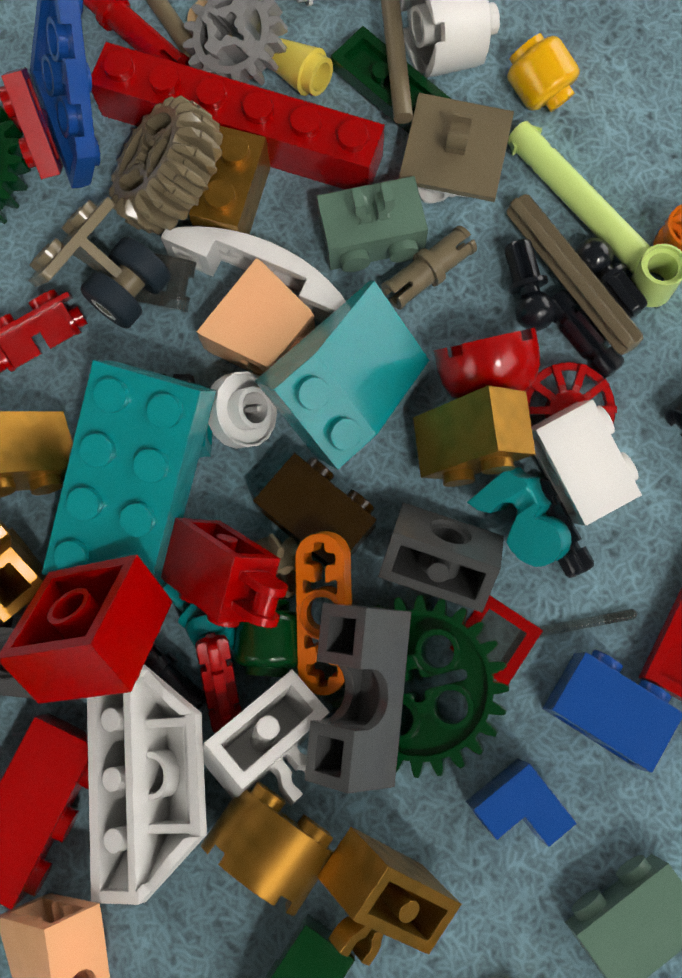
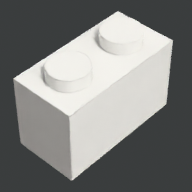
(585, 462)

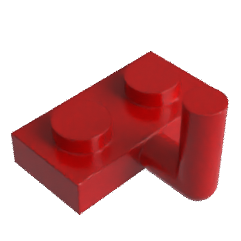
(26, 112)

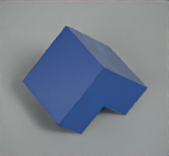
(520, 795)

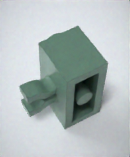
(372, 224)

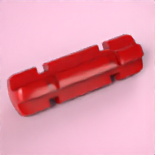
(218, 679)

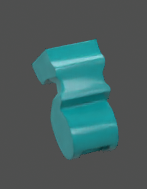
(534, 535)

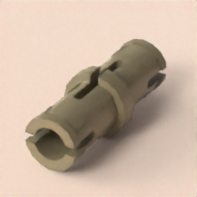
(429, 267)

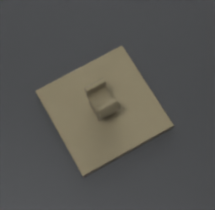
(457, 146)

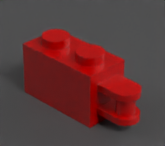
(223, 573)

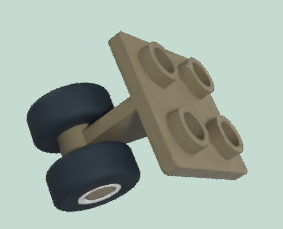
(115, 281)

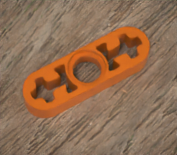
(311, 571)

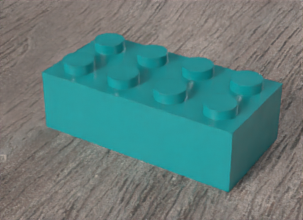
(128, 467)

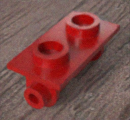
(47, 317)

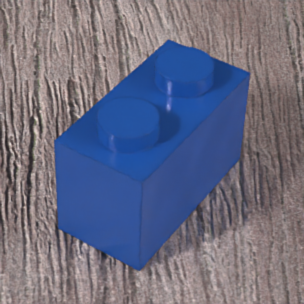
(613, 710)

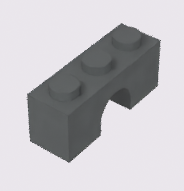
(361, 740)

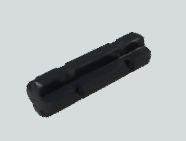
(585, 335)
(576, 559)

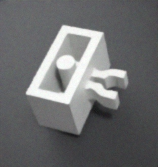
(263, 737)

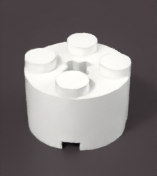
(448, 34)

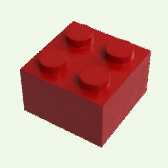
(87, 631)

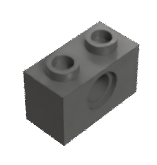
(443, 557)

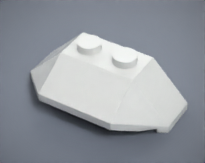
(142, 788)

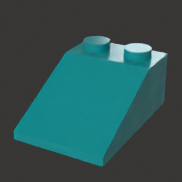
(346, 376)

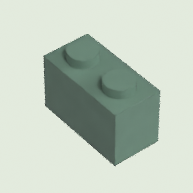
(634, 921)

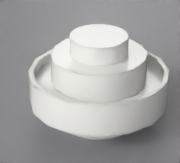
(241, 411)

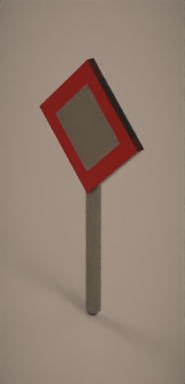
(518, 635)

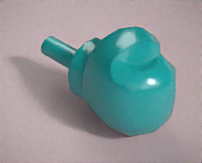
(196, 621)

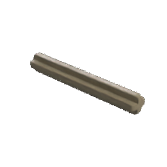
(575, 275)

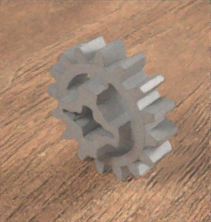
(241, 60)

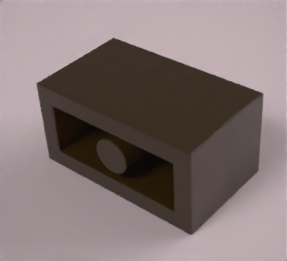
(306, 502)

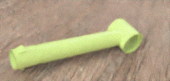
(600, 216)

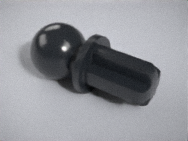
(599, 258)
(534, 306)

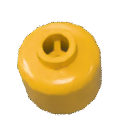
(543, 73)

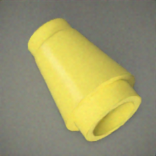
(304, 67)

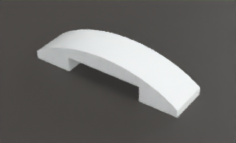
(212, 244)

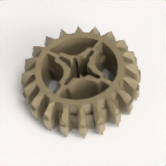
(166, 165)

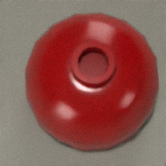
(496, 361)

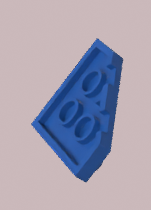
(65, 86)

